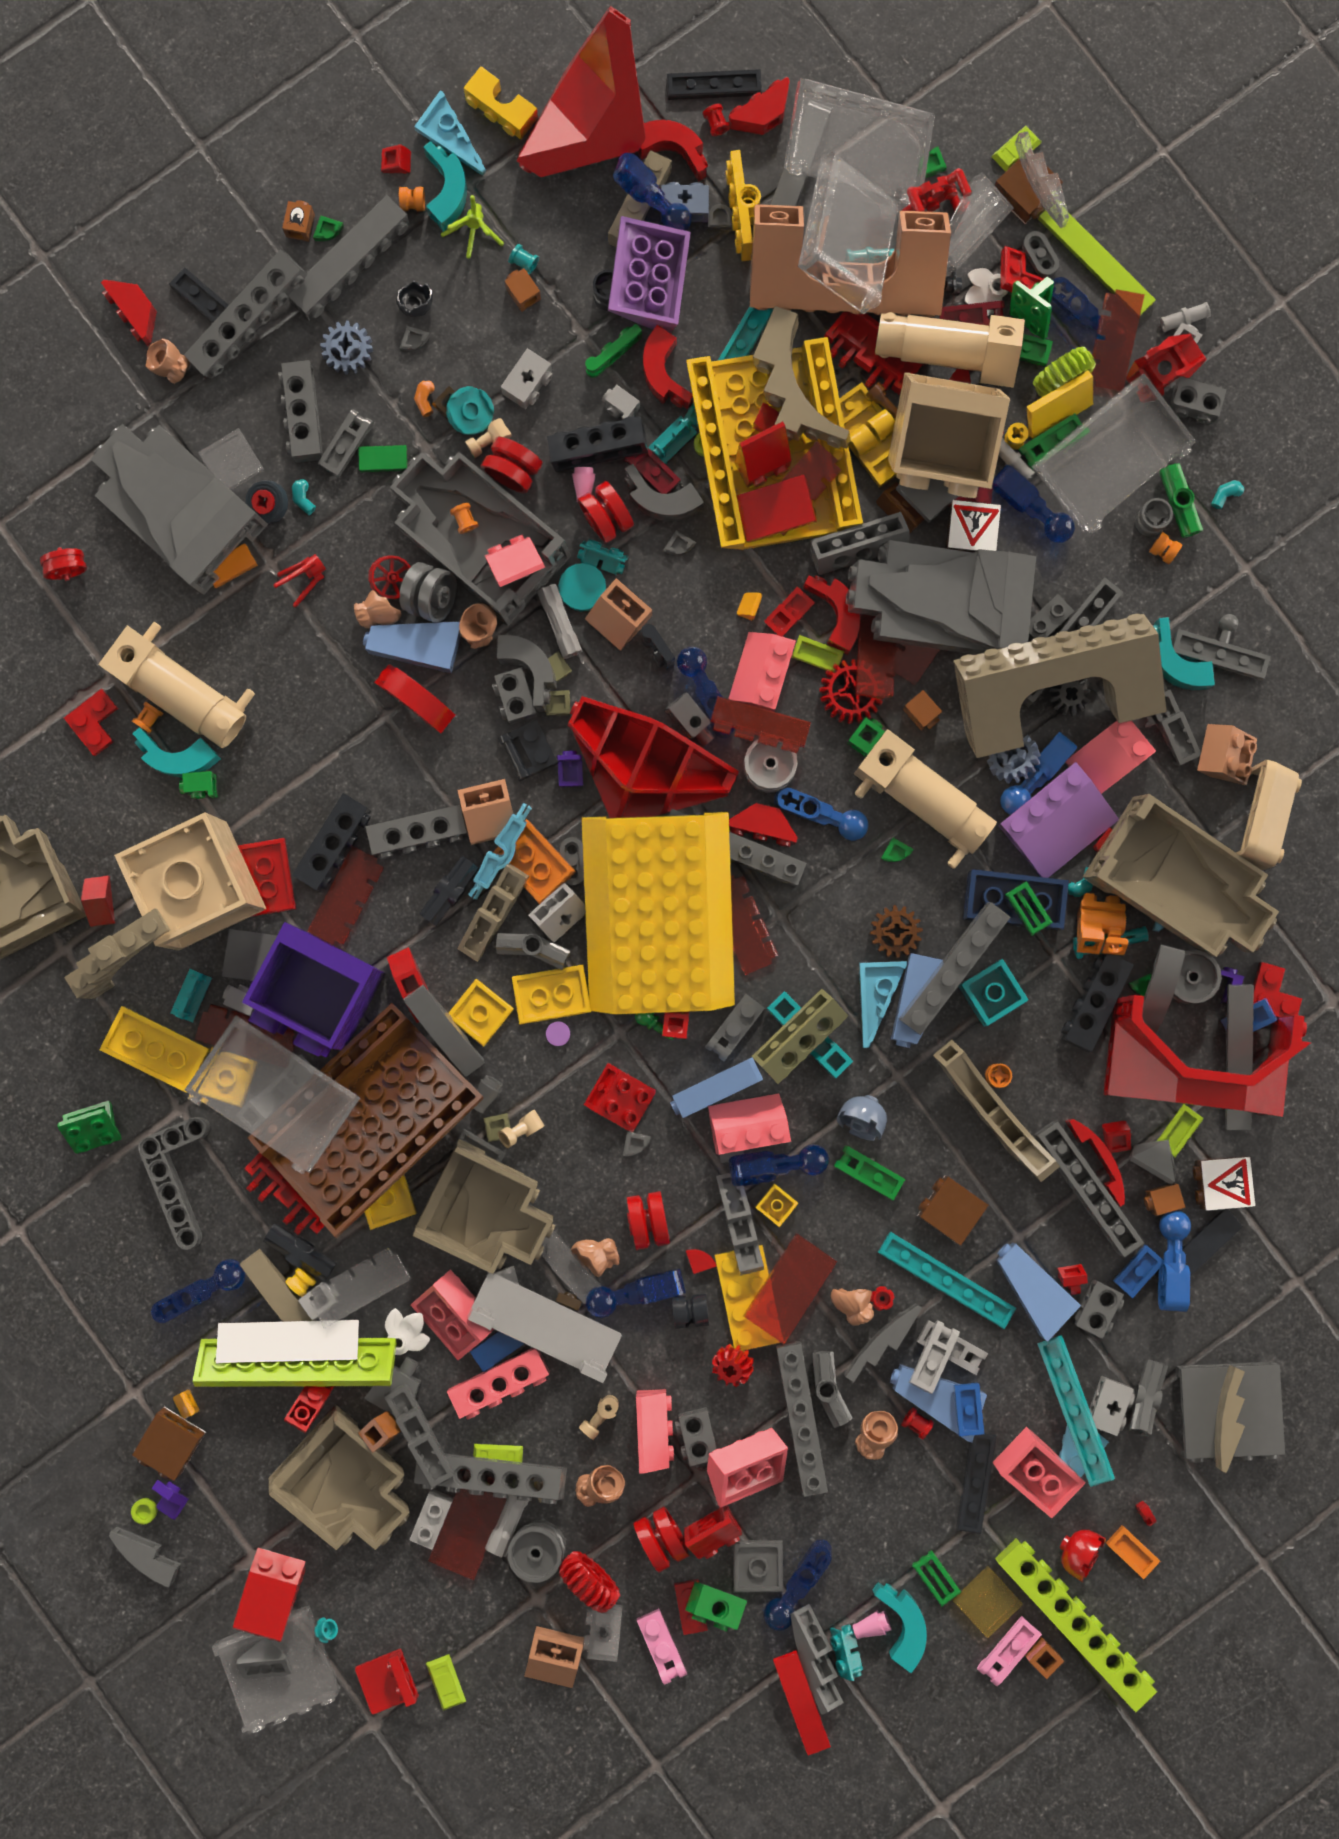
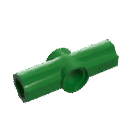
(1185, 515)

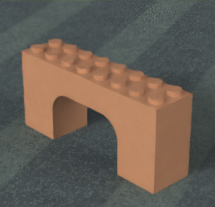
(912, 276)

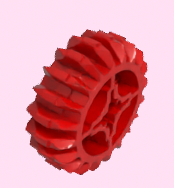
(830, 697)
(589, 1582)

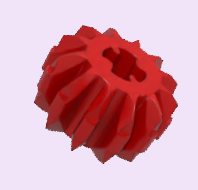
(732, 1365)

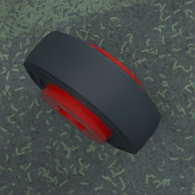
(275, 503)

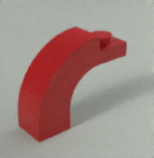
(678, 138)
(656, 351)
(847, 623)
(415, 698)

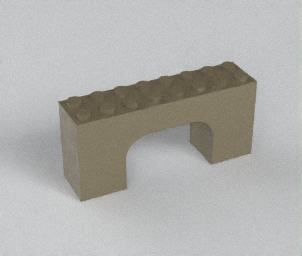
(1000, 680)

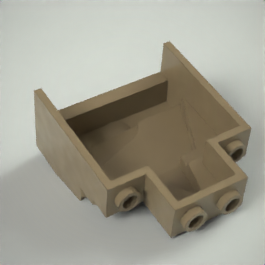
(33, 889)
(484, 1211)
(341, 1485)

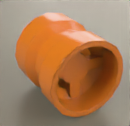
(412, 198)
(1161, 544)
(998, 1075)

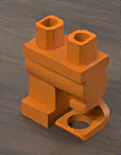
(1099, 919)

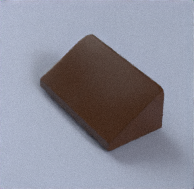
(892, 502)

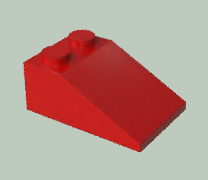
(764, 456)
(712, 1532)
(269, 1594)

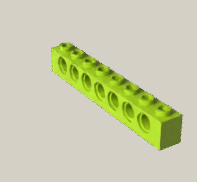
(1134, 1693)

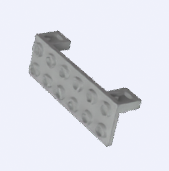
(544, 1325)

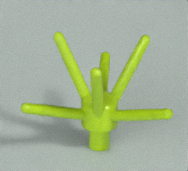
(473, 220)

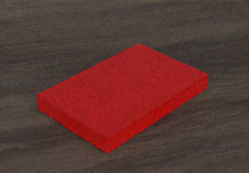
(776, 508)
(271, 874)

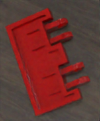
(859, 335)
(284, 1194)

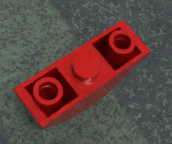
(762, 111)
(133, 307)
(763, 823)
(406, 973)
(308, 1406)

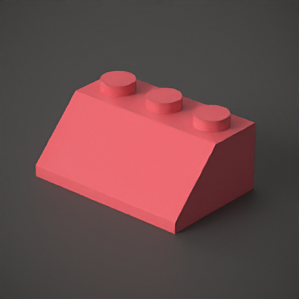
(762, 670)
(748, 1124)
(446, 1312)
(653, 1430)
(747, 1466)

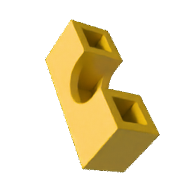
(515, 116)

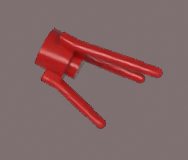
(311, 567)

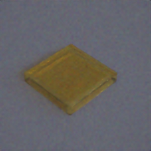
(987, 1602)

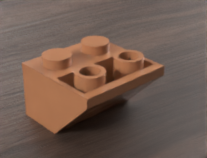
(619, 614)
(1227, 753)
(485, 810)
(554, 1657)

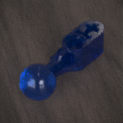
(642, 187)
(1087, 314)
(1025, 498)
(692, 663)
(766, 1167)
(227, 1276)
(603, 1301)
(778, 1610)

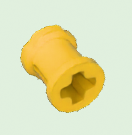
(1015, 429)

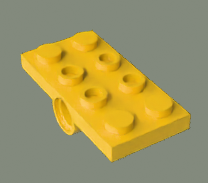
(742, 201)
(869, 433)

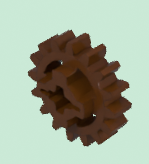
(895, 919)

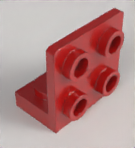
(620, 1097)
(387, 1682)

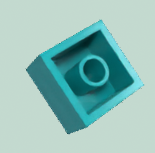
(993, 992)

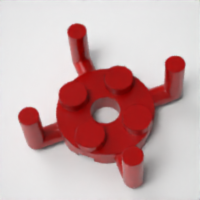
(930, 196)

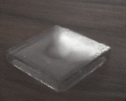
(231, 459)

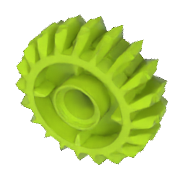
(1064, 370)

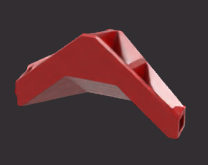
(593, 107)
(644, 764)

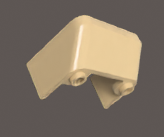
(1269, 814)

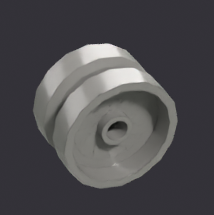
(769, 778)

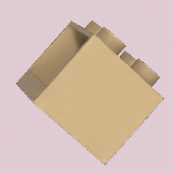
(947, 434)
(192, 879)

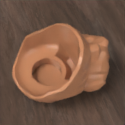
(167, 361)
(376, 611)
(478, 625)
(597, 1255)
(854, 1304)
(877, 1433)
(601, 1486)

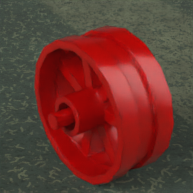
(63, 564)
(389, 576)

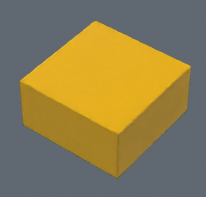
(776, 1205)

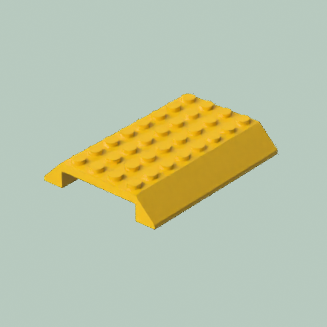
(726, 405)
(658, 913)

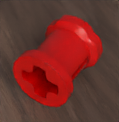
(716, 120)
(917, 1423)

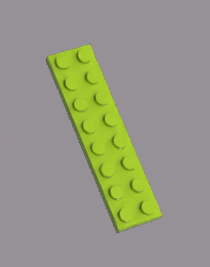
(372, 1368)

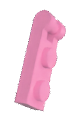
(661, 1645)
(1009, 1650)

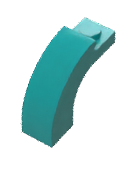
(451, 201)
(1177, 670)
(196, 758)
(912, 1640)

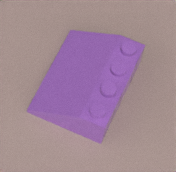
(649, 273)
(1059, 821)

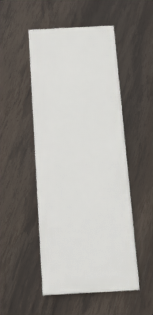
(287, 1341)

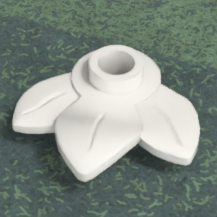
(983, 288)
(406, 1329)

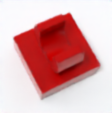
(1072, 1277)

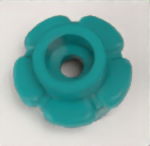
(330, 1630)

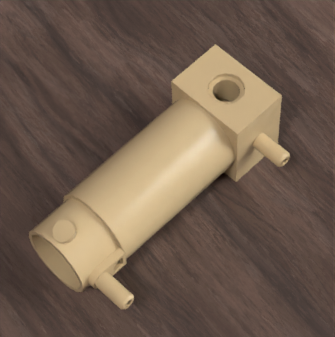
(955, 344)
(174, 687)
(924, 795)

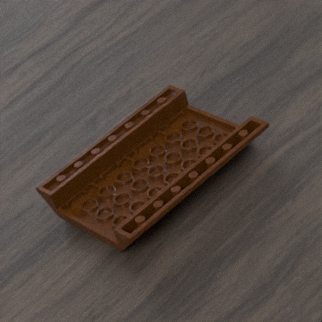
(404, 1109)

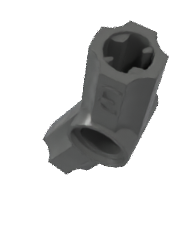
(518, 945)
(1147, 1398)
(833, 1403)

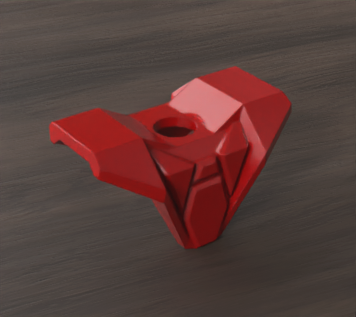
(1179, 351)

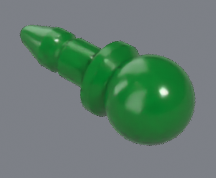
(650, 1021)

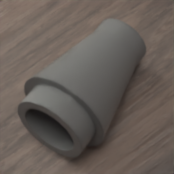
(489, 1089)

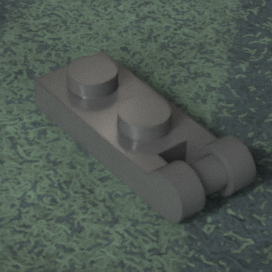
(345, 443)
(735, 1026)

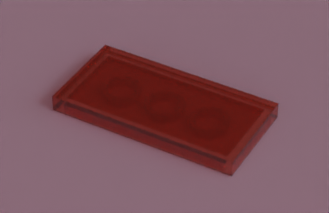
(789, 1288)
(467, 1530)

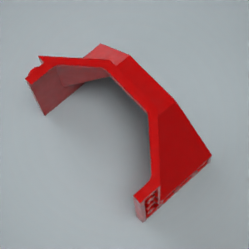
(1147, 1069)

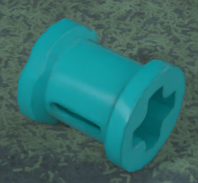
(523, 259)

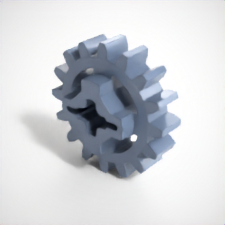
(356, 348)
(1015, 761)

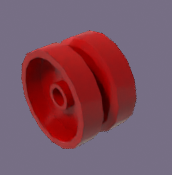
(511, 464)
(608, 511)
(647, 1220)
(665, 1537)

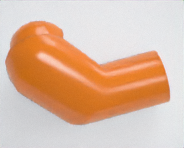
(421, 397)

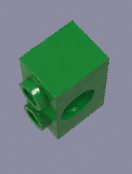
(729, 1610)

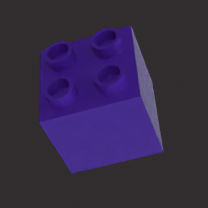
(311, 991)

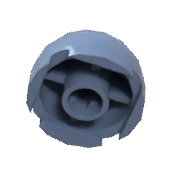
(864, 1117)

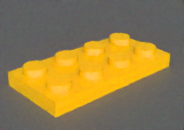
(154, 1048)
(738, 1295)

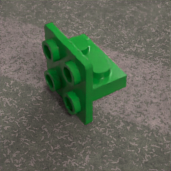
(1033, 305)
(90, 1127)

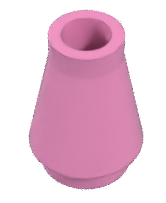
(583, 480)
(873, 1625)

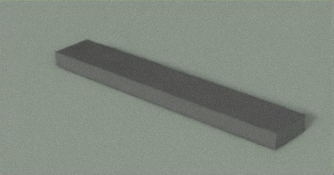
(1239, 1045)

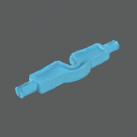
(507, 841)

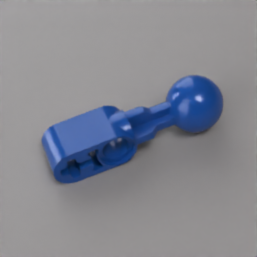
(1051, 760)
(851, 824)
(1174, 1273)

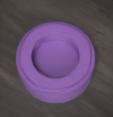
(558, 1033)

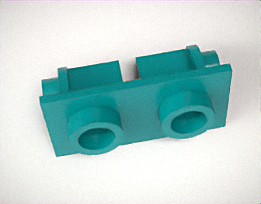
(673, 439)
(611, 558)
(191, 995)
(847, 1664)

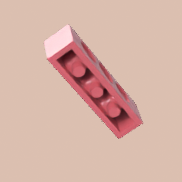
(461, 1393)

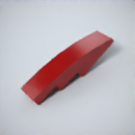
(801, 1703)

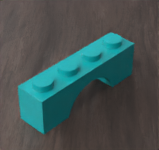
(827, 1053)

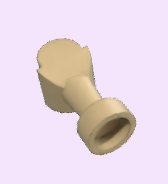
(495, 429)
(527, 1125)
(606, 1410)

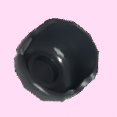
(415, 299)

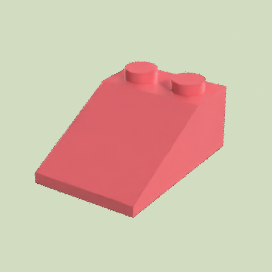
(513, 560)
(1112, 754)
(1038, 1472)

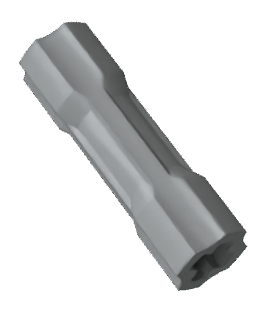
(554, 608)
(503, 1532)

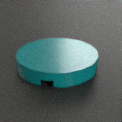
(470, 410)
(581, 586)

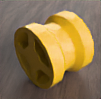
(300, 1281)

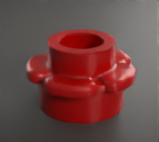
(887, 1303)

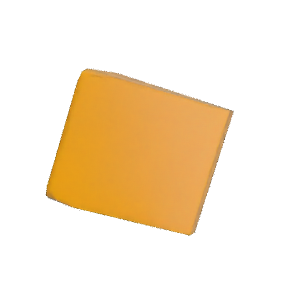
(749, 605)
(186, 1404)

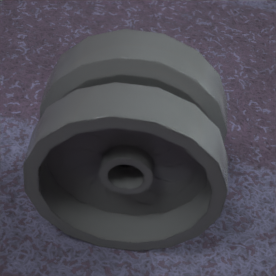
(428, 592)
(1205, 978)
(541, 1564)

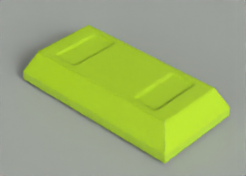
(1008, 154)
(817, 654)
(1181, 1128)
(499, 1452)
(446, 1682)

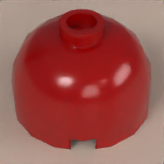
(1081, 1552)

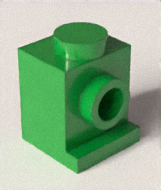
(868, 726)
(199, 784)

